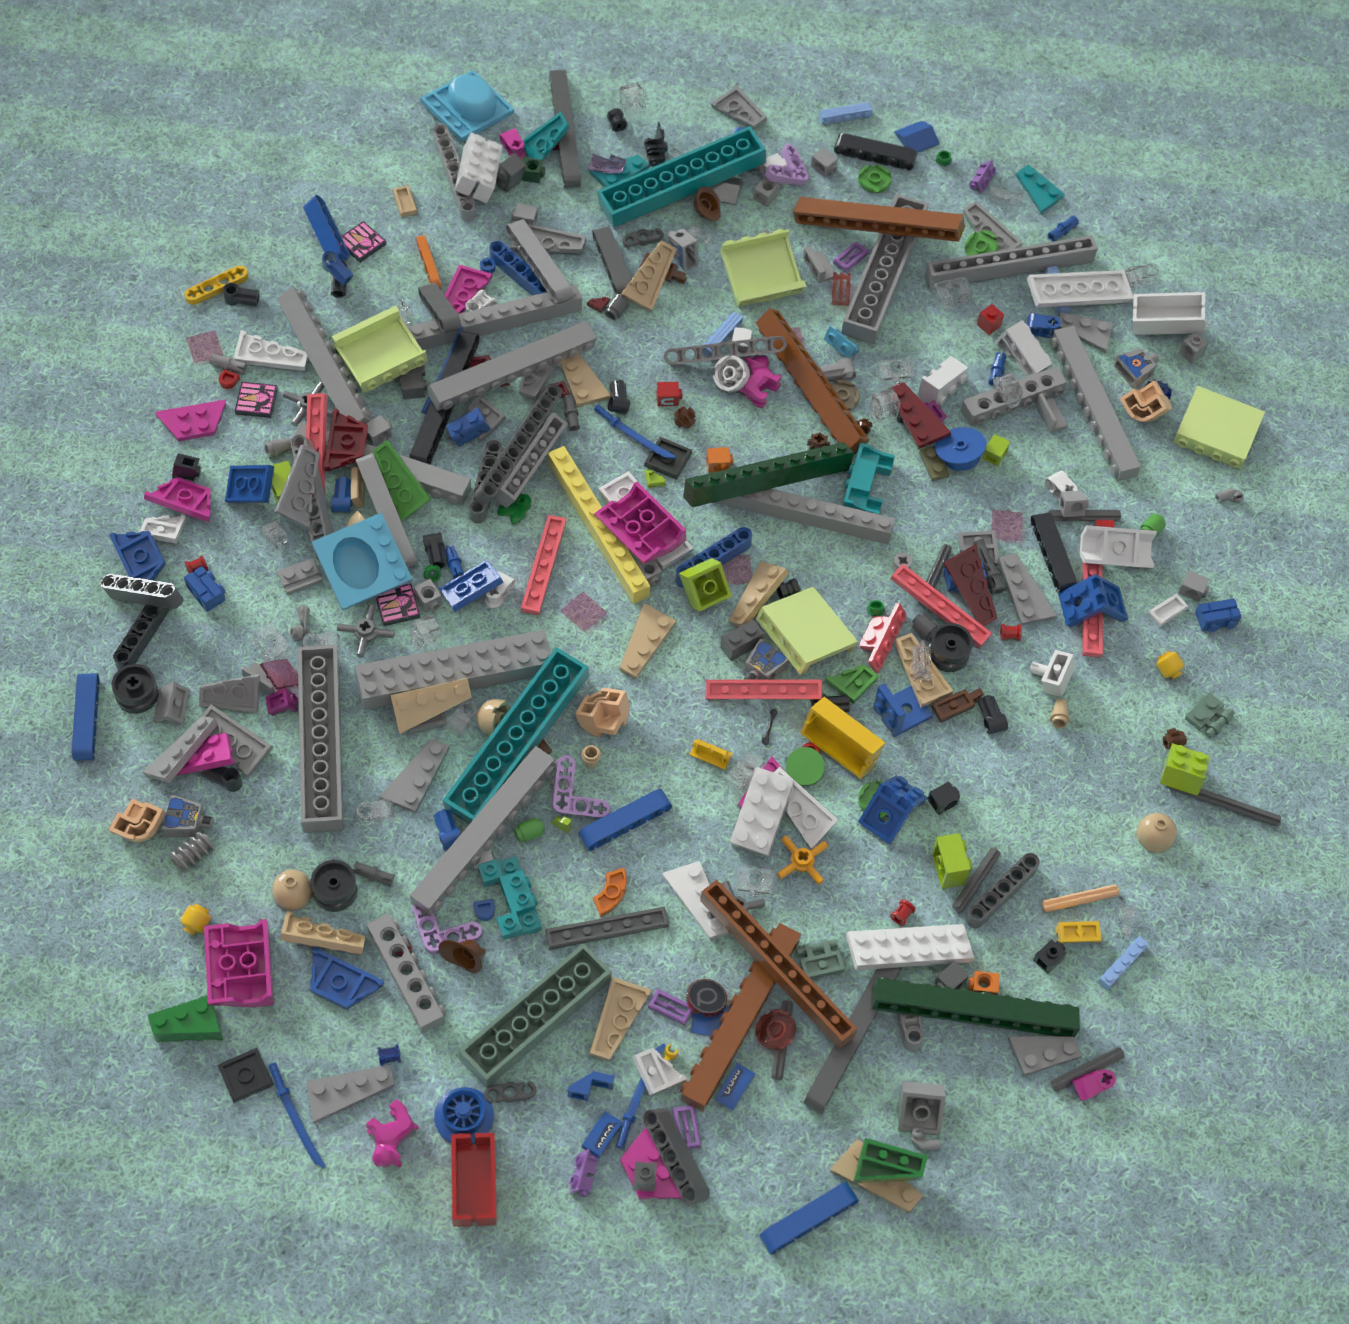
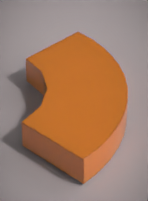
(612, 893)

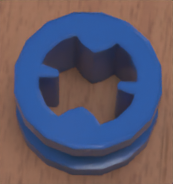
(485, 262)

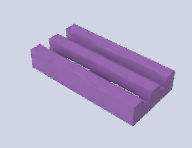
(846, 268)
(662, 1011)
(696, 1144)

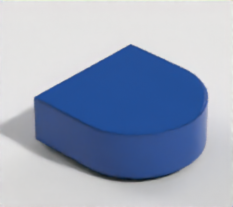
(484, 909)

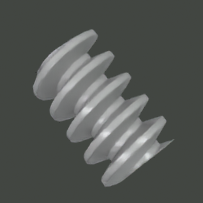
(191, 851)

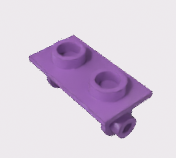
(984, 175)
(579, 1181)

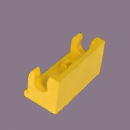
(1078, 932)

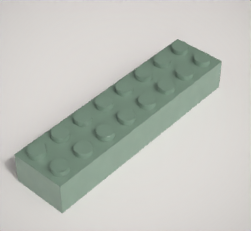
(535, 1015)

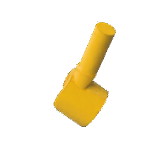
(670, 1056)

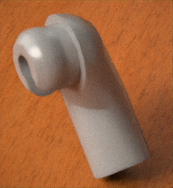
(1230, 494)
(922, 1143)

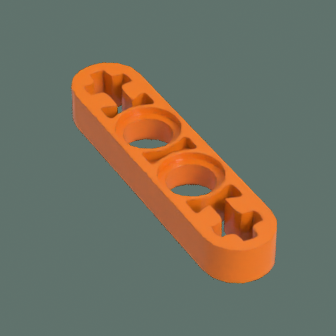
(429, 264)

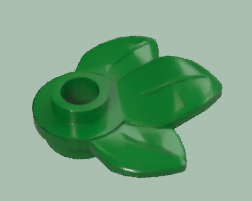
(517, 509)

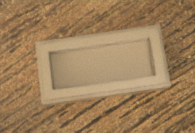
(404, 201)
(357, 487)

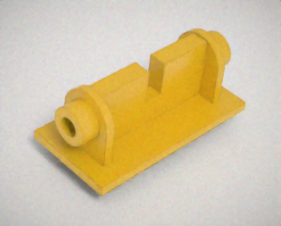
(710, 754)

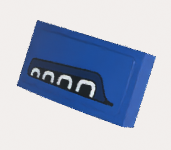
(735, 1086)
(602, 1134)

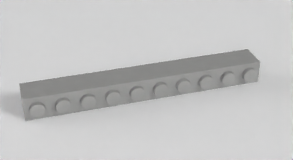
(1013, 261)
(498, 318)
(323, 355)
(511, 366)
(1095, 403)
(434, 480)
(816, 514)
(482, 831)

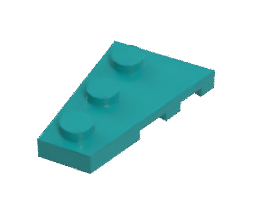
(546, 137)
(633, 166)
(1040, 189)

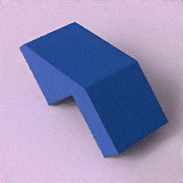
(582, 1088)

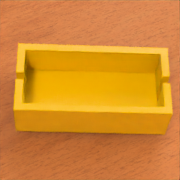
(842, 737)

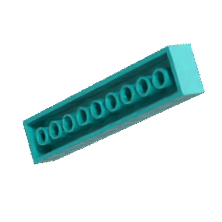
(681, 176)
(517, 734)

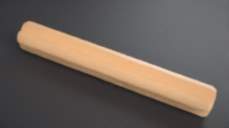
(1080, 898)

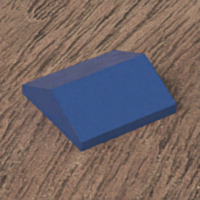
(918, 136)

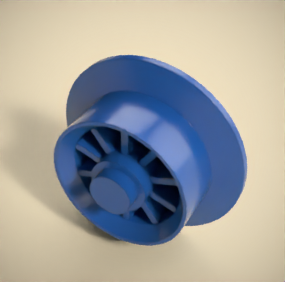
(962, 448)
(463, 1112)

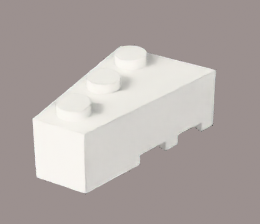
(1024, 349)
(943, 381)

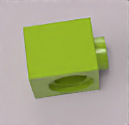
(996, 450)

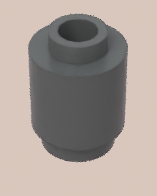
(616, 307)
(924, 626)

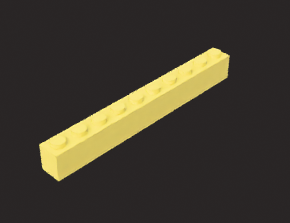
(586, 505)

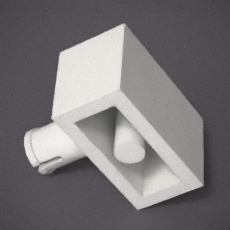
(1056, 674)

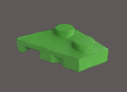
(853, 682)

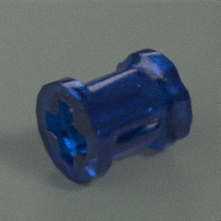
(389, 1055)

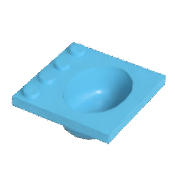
(467, 105)
(362, 561)

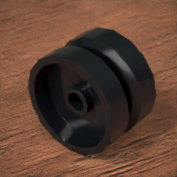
(950, 647)
(135, 688)
(334, 885)

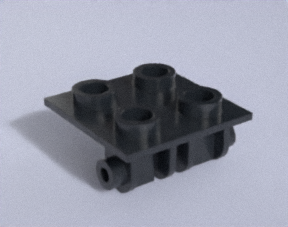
(656, 148)

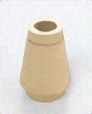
(1060, 714)
(591, 756)

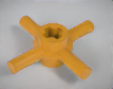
(802, 865)

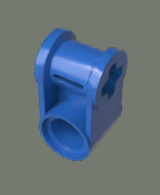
(1041, 324)

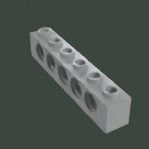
(991, 405)
(530, 459)
(425, 1019)

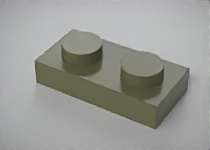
(934, 465)

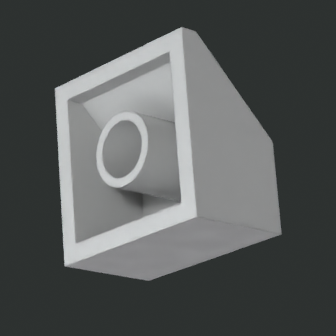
(921, 1107)

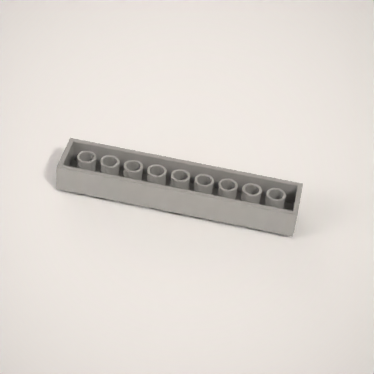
(880, 280)
(481, 662)
(320, 739)

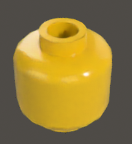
(1170, 665)
(195, 919)

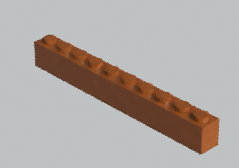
(879, 219)
(812, 381)
(778, 964)
(734, 1026)

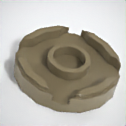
(847, 393)

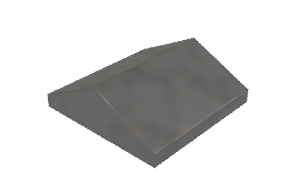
(728, 190)

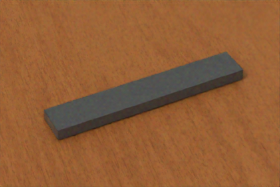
(606, 928)

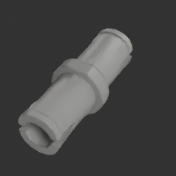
(228, 363)

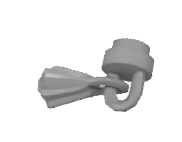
(297, 631)

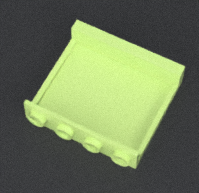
(761, 268)
(379, 349)
(1219, 427)
(805, 629)

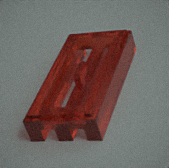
(841, 276)

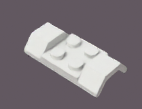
(1117, 546)

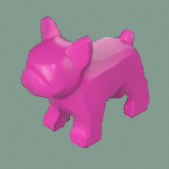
(760, 379)
(390, 1135)

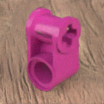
(512, 143)
(1090, 1084)

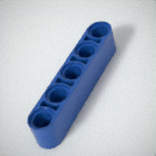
(325, 228)
(515, 268)
(720, 551)
(84, 717)
(625, 818)
(809, 1216)

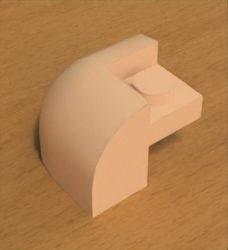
(1146, 403)
(603, 712)
(138, 822)

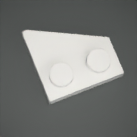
(165, 528)
(656, 1071)

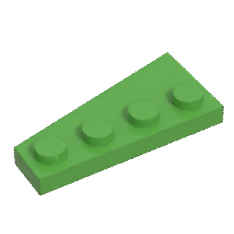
(403, 486)

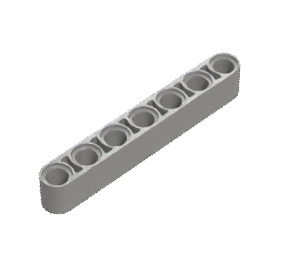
(451, 164)
(539, 261)
(716, 353)
(318, 501)
(383, 503)

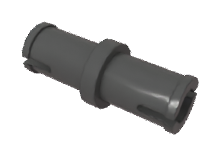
(571, 413)
(373, 873)

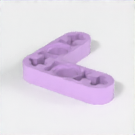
(792, 174)
(572, 800)
(443, 935)

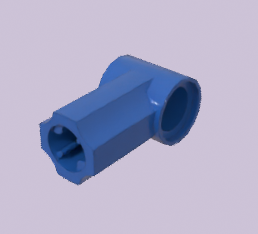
(337, 268)
(342, 500)
(447, 829)

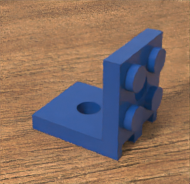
(1097, 596)
(892, 713)
(898, 801)

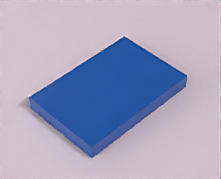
(249, 484)
(471, 585)

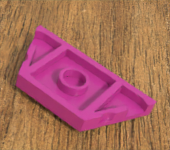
(193, 420)
(183, 497)
(211, 754)
(644, 1150)

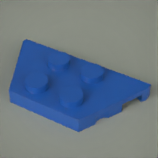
(139, 554)
(340, 981)

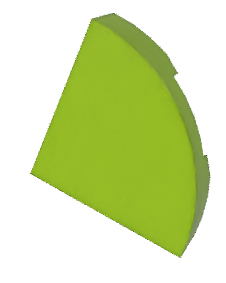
(654, 479)
(563, 824)

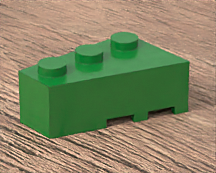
(186, 1022)
(888, 1163)

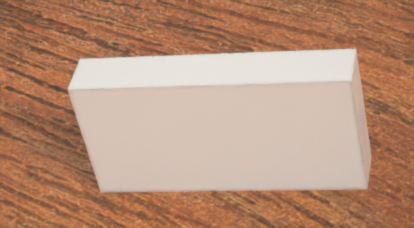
(1168, 610)

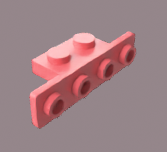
(881, 636)

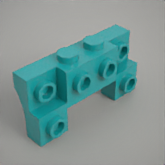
(862, 475)
(515, 888)

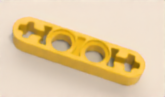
(215, 283)

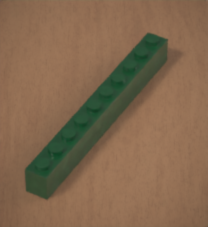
(767, 474)
(975, 1007)

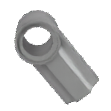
(841, 370)

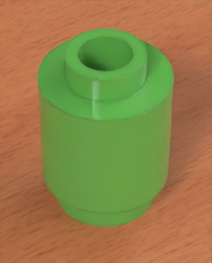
(1154, 523)
(529, 829)

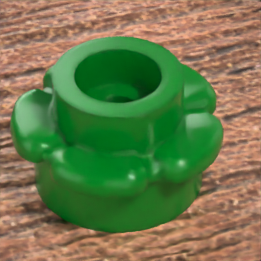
(943, 158)
(427, 573)
(876, 608)

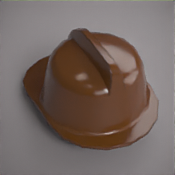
(707, 204)
(463, 954)

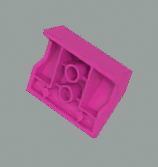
(642, 524)
(239, 965)

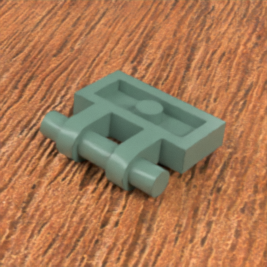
(1205, 711)
(822, 964)

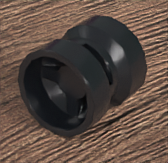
(617, 119)
(788, 589)

